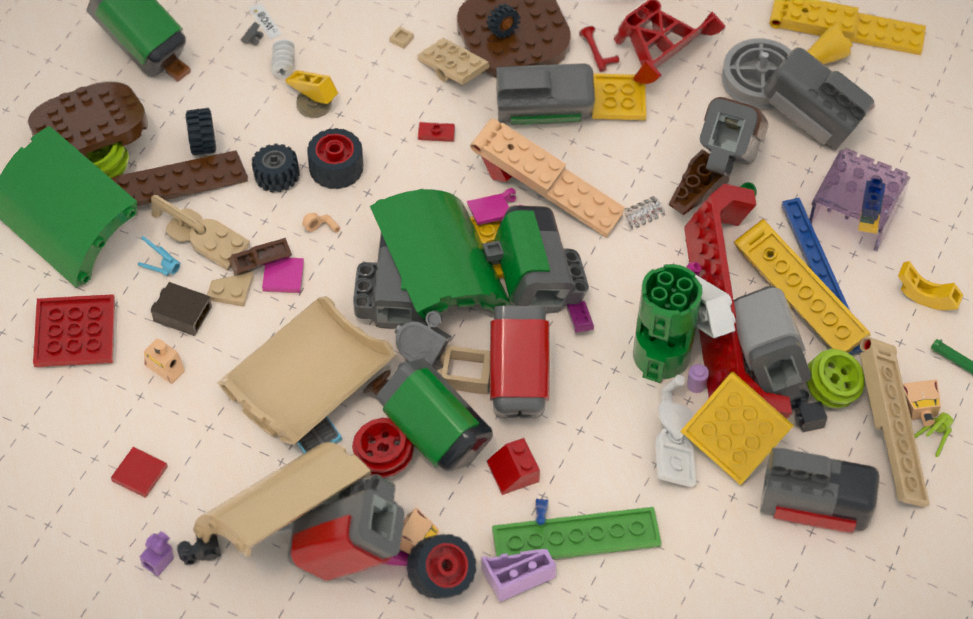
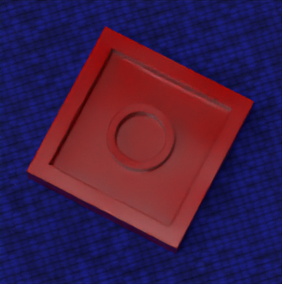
(139, 472)

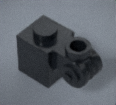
(808, 416)
(200, 550)

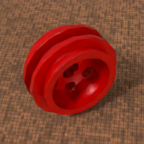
(395, 456)

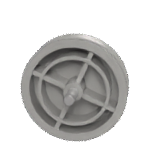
(750, 67)

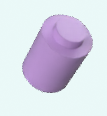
(697, 378)

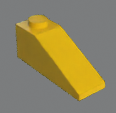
(315, 86)

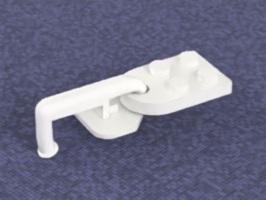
(673, 448)

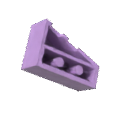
(517, 573)

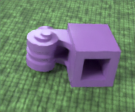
(157, 554)

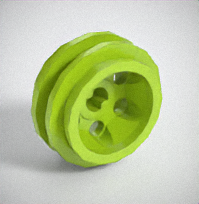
(110, 159)
(828, 383)

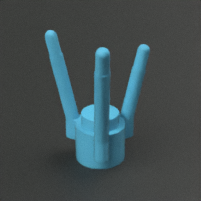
(168, 263)

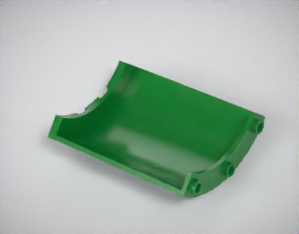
(62, 204)
(438, 251)

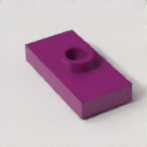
(580, 317)

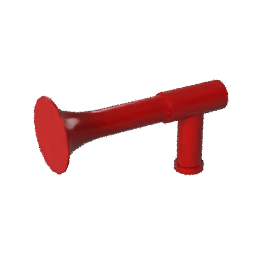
(587, 32)

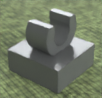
(251, 34)
(493, 252)

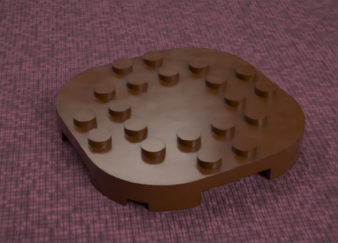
(539, 40)
(93, 116)

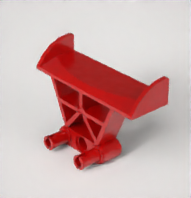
(634, 25)

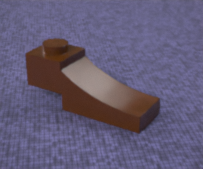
(259, 256)

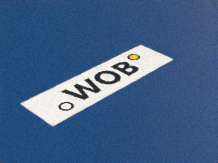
(265, 21)

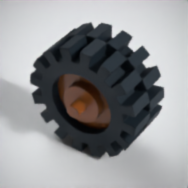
(503, 20)

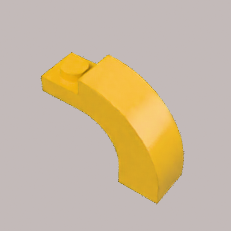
(928, 293)

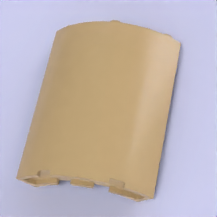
(305, 371)
(282, 496)

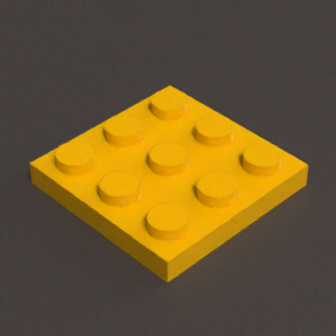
(619, 97)

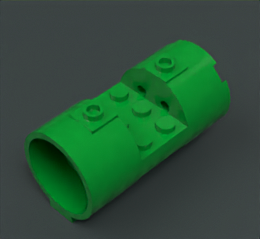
(666, 322)

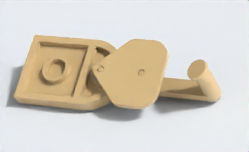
(205, 235)

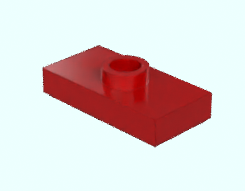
(436, 131)

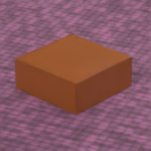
(177, 70)

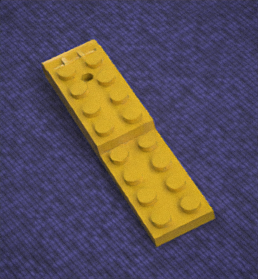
(818, 15)
(801, 287)

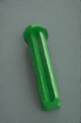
(953, 355)

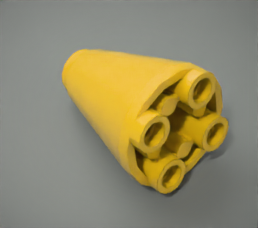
(831, 46)

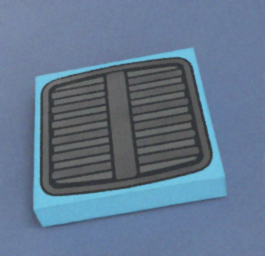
(321, 433)

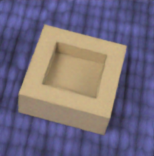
(401, 37)

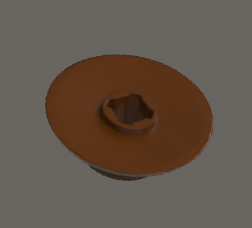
(378, 383)

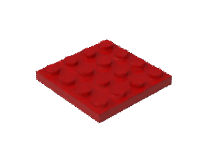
(74, 330)

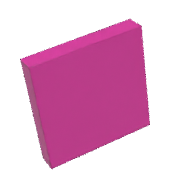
(284, 276)

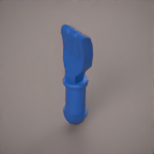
(541, 508)

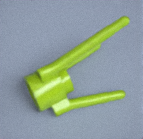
(941, 425)

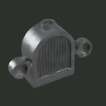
(422, 339)

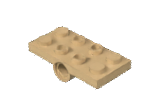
(452, 61)

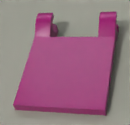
(491, 207)

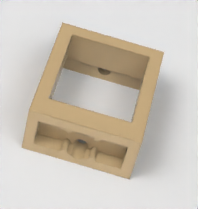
(465, 383)

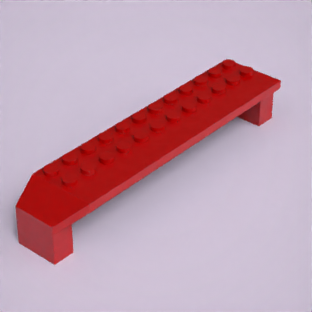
(707, 247)

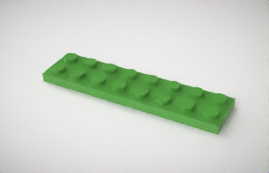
(581, 534)

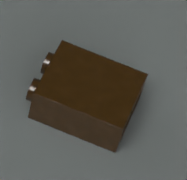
(181, 308)

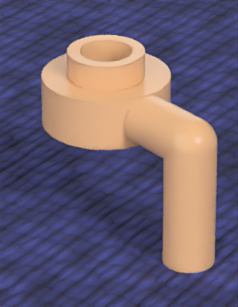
(313, 221)

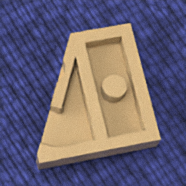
(231, 289)

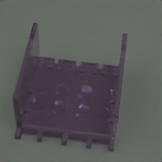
(845, 188)

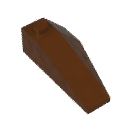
(696, 184)

